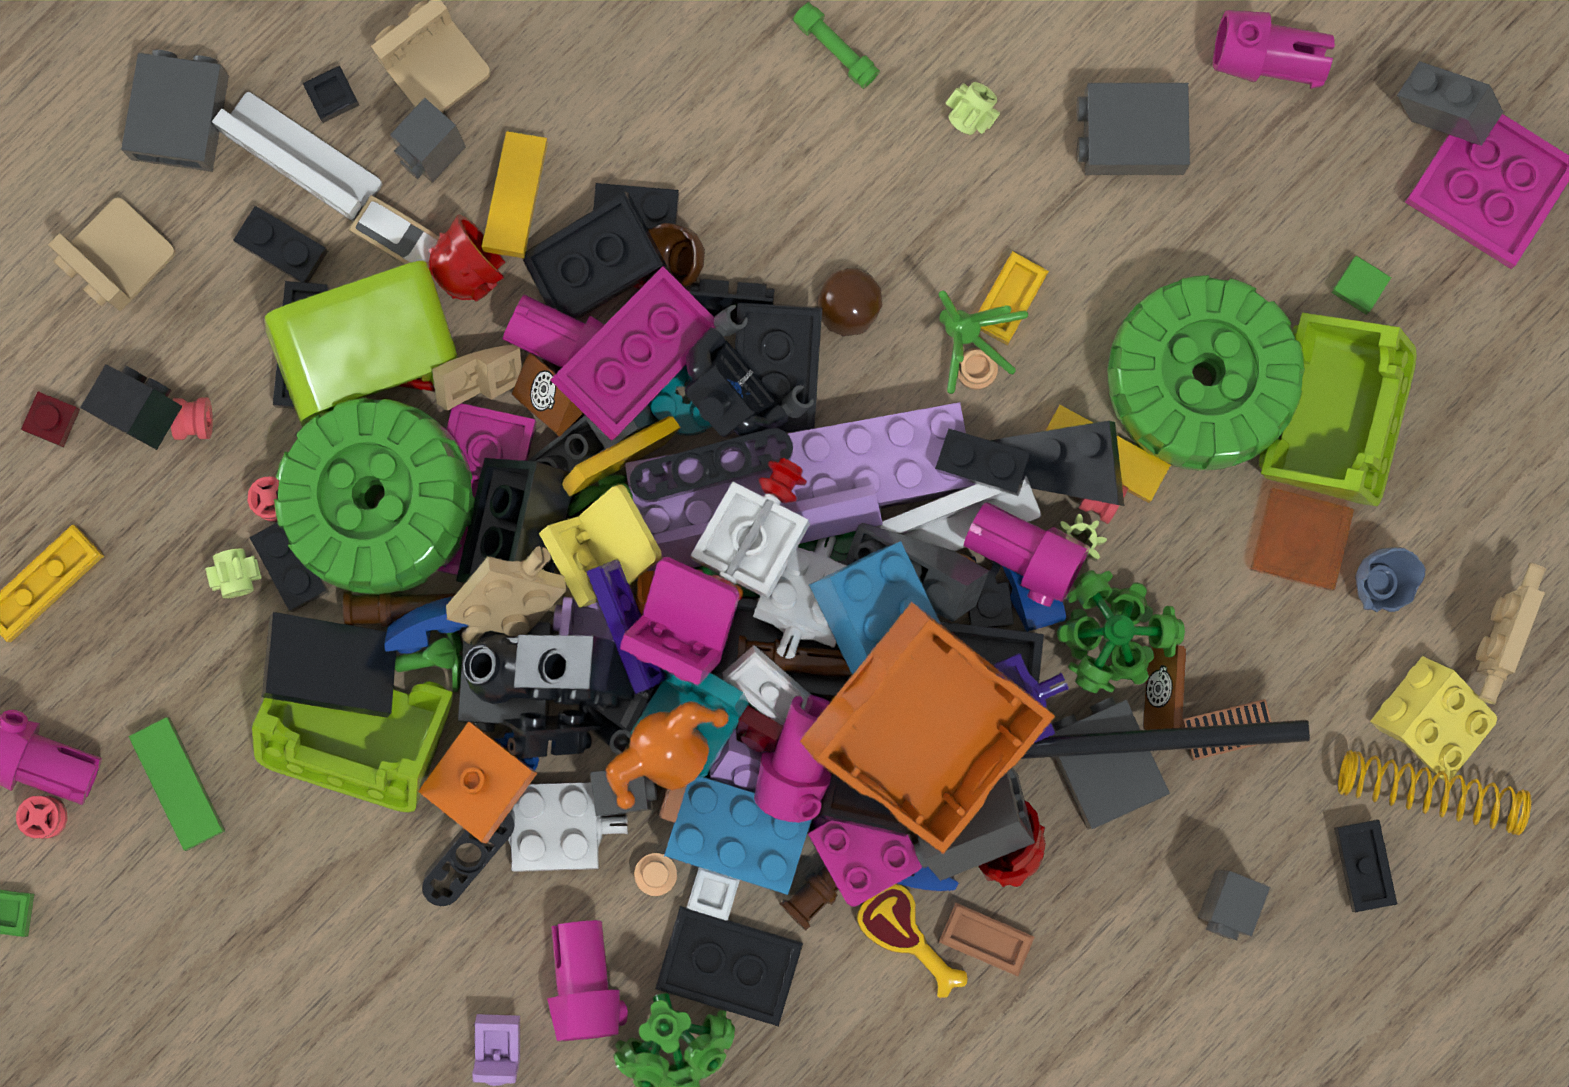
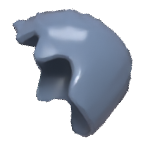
(1389, 579)

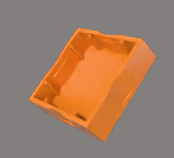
(926, 728)

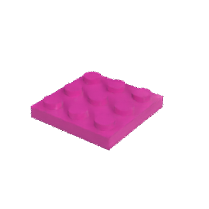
(1495, 190)

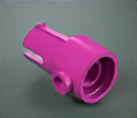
(1254, 47)
(548, 331)
(1045, 558)
(43, 761)
(790, 778)
(584, 1002)

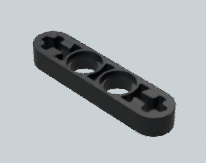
(709, 457)

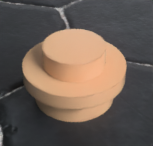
(977, 369)
(655, 874)

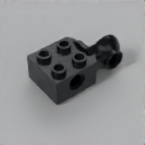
(547, 669)

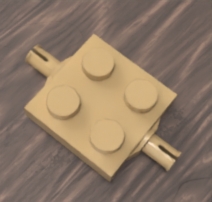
(506, 596)
(1512, 626)

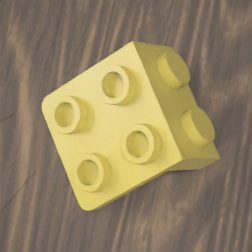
(599, 535)
(1436, 717)

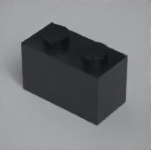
(132, 405)

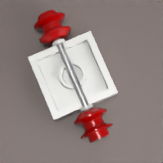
(752, 534)

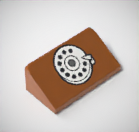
(543, 398)
(1165, 690)

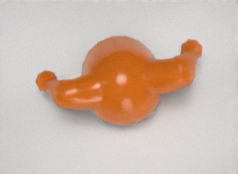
(664, 750)

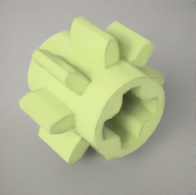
(972, 108)
(1080, 527)
(233, 573)

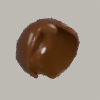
(680, 250)
(850, 302)

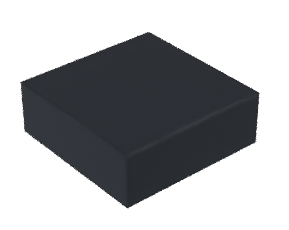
(331, 94)

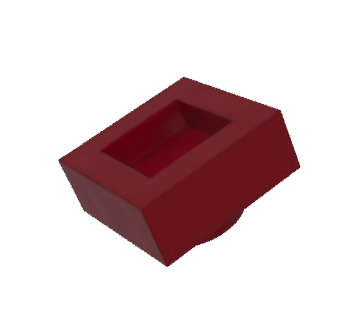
(50, 419)
(758, 730)

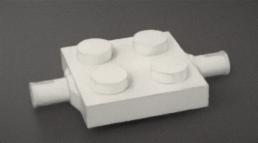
(792, 602)
(559, 828)

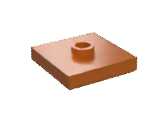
(477, 782)

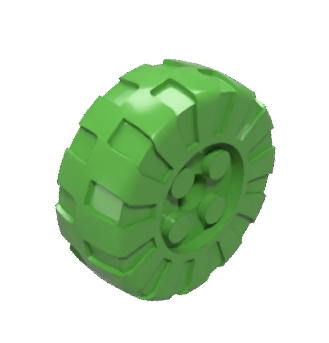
(1241, 344)
(332, 485)

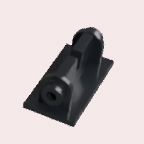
(715, 298)
(534, 730)

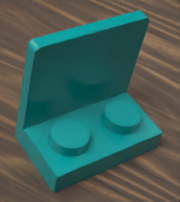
(710, 693)

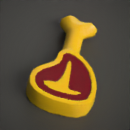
(891, 924)

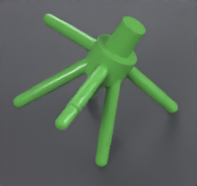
(965, 329)

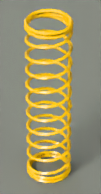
(1349, 770)

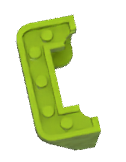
(360, 339)
(1347, 410)
(356, 752)

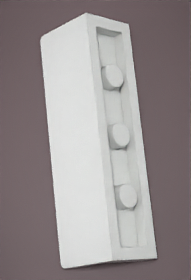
(298, 155)
(949, 518)

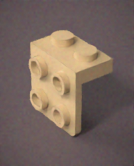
(430, 57)
(114, 254)

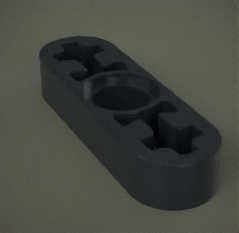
(459, 883)

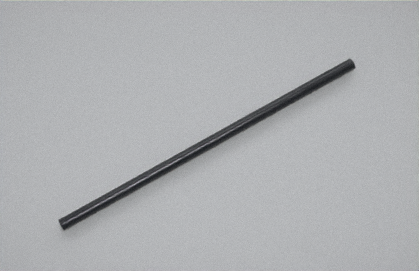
(1168, 739)

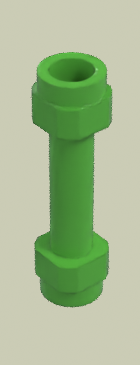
(811, 20)

